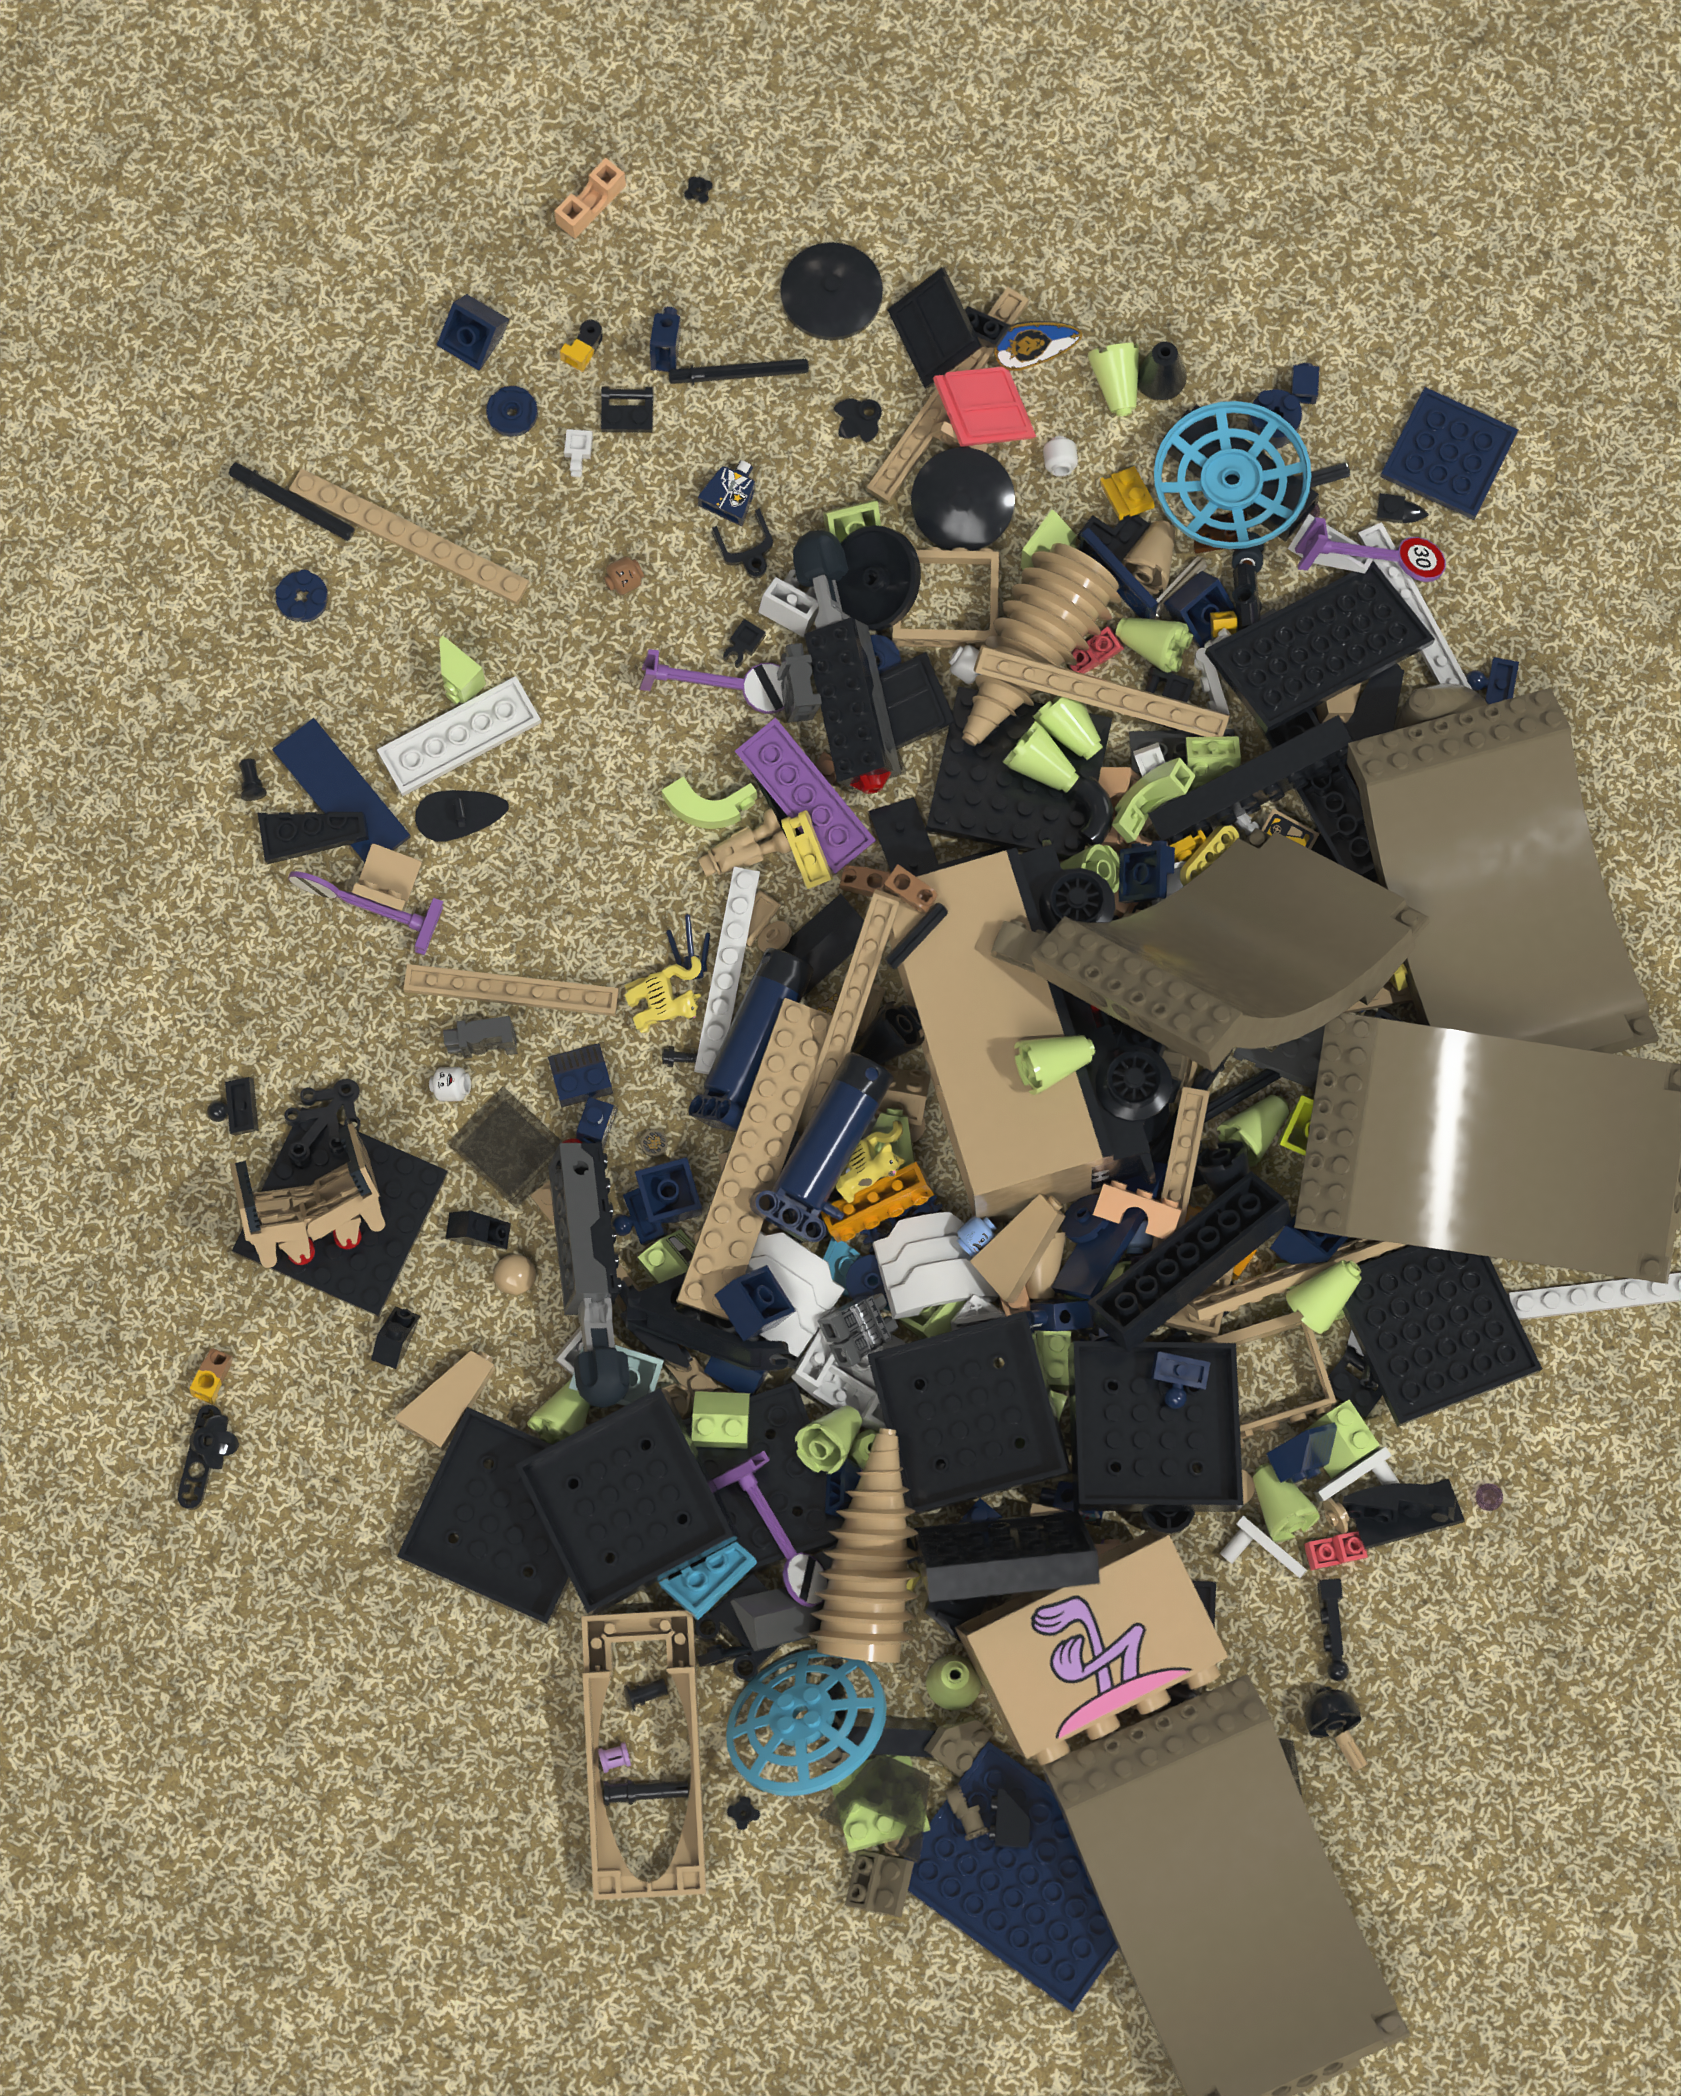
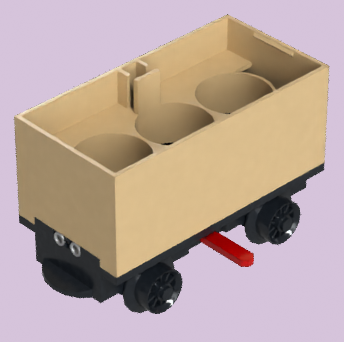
(976, 1010)

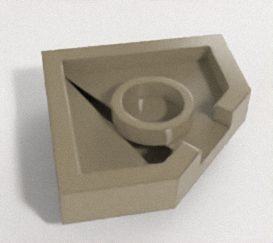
(958, 1744)

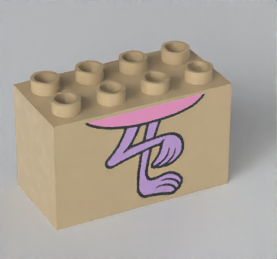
(1088, 1651)

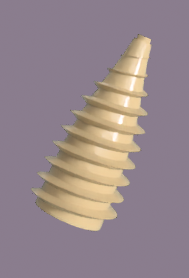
(1044, 623)
(869, 1566)

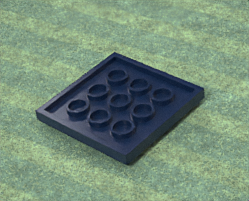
(1449, 453)

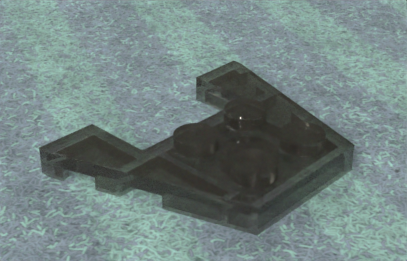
(891, 1791)

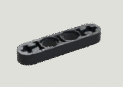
(194, 1458)

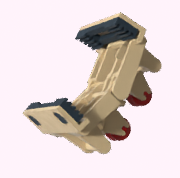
(312, 1210)

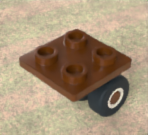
(1250, 555)

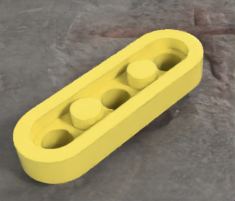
(1213, 848)

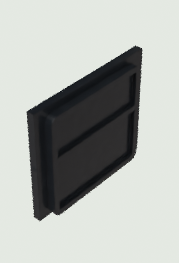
(934, 327)
(914, 700)

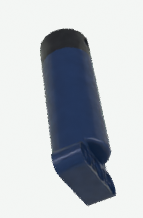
(740, 1055)
(826, 1148)

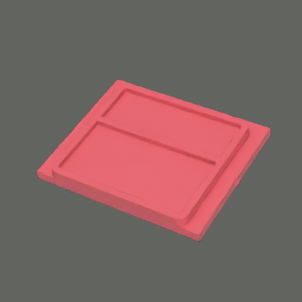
(984, 406)

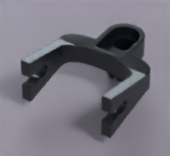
(751, 556)

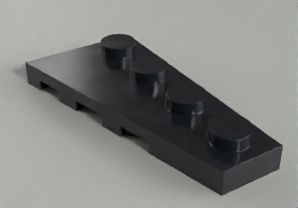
(298, 835)

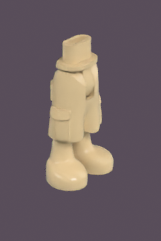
(742, 849)

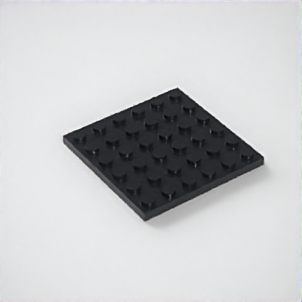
(996, 805)
(369, 1270)
(1436, 1330)

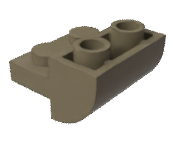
(879, 1884)

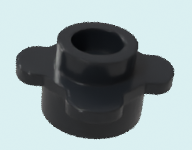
(698, 182)
(743, 1805)

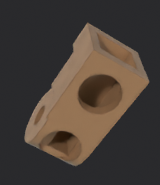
(862, 880)
(910, 889)

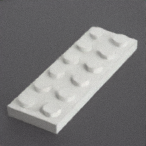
(459, 736)

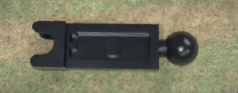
(1330, 1594)

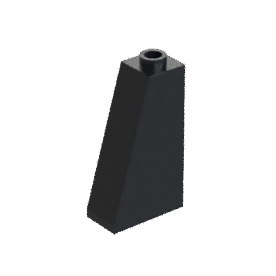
(1377, 705)
(898, 1736)

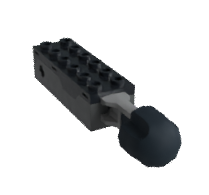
(845, 672)
(588, 1266)

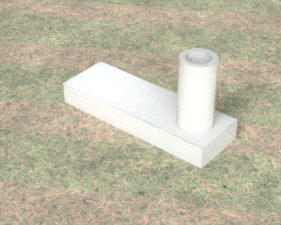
(1374, 1461)
(1249, 1532)

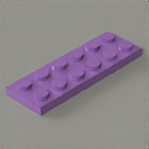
(799, 787)

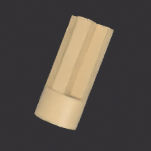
(1351, 1751)

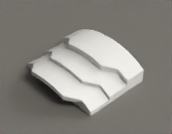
(927, 1265)
(805, 1282)
(838, 1385)

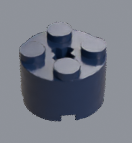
(1284, 405)

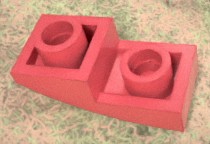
(1100, 650)
(1335, 1550)

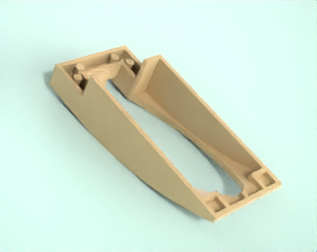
(609, 1871)

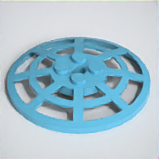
(1233, 462)
(810, 1728)

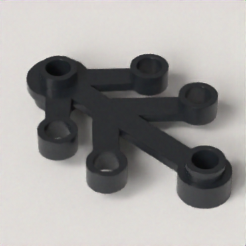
(324, 1117)

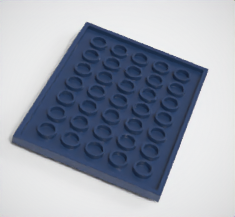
(1017, 1903)

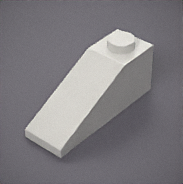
(1341, 561)

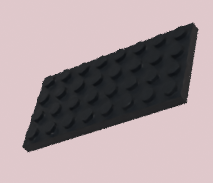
(1319, 647)

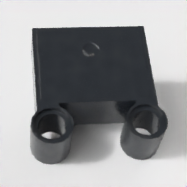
(725, 1615)

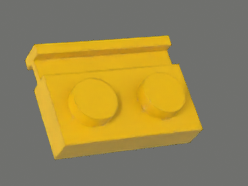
(1127, 493)
(1187, 847)

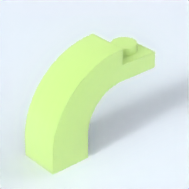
(1148, 793)
(704, 812)

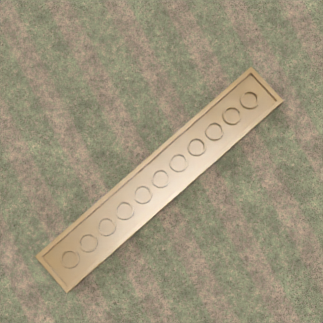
(756, 1154)

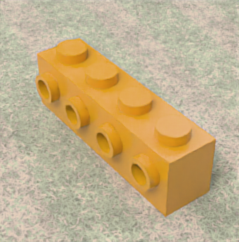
(880, 1201)

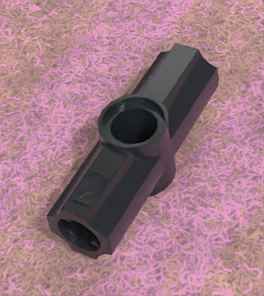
(1246, 595)

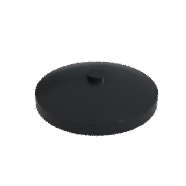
(831, 291)
(963, 499)
(880, 576)

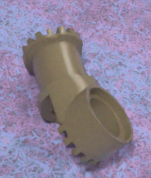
(969, 1816)

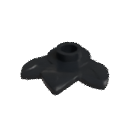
(855, 421)
(217, 1441)

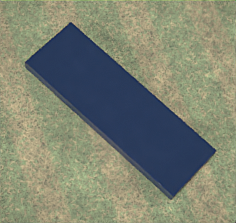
(338, 785)
(1096, 1259)

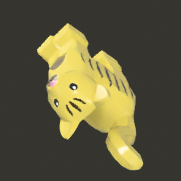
(660, 997)
(867, 1166)

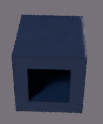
(1305, 383)

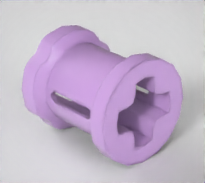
(615, 1762)

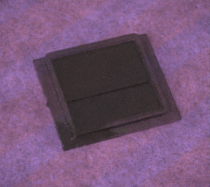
(507, 1146)

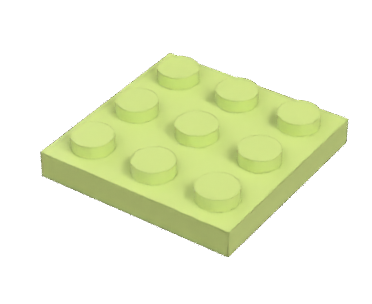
(865, 1827)

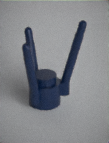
(687, 959)

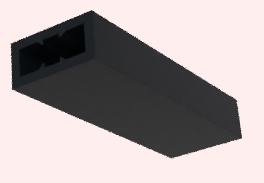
(1269, 489)

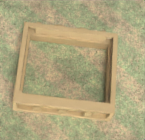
(954, 638)
(1270, 1328)

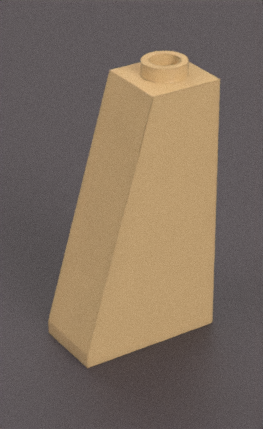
(1019, 1247)
(442, 1405)

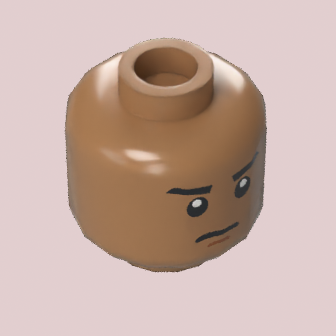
(623, 575)

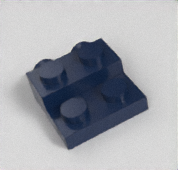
(1145, 871)

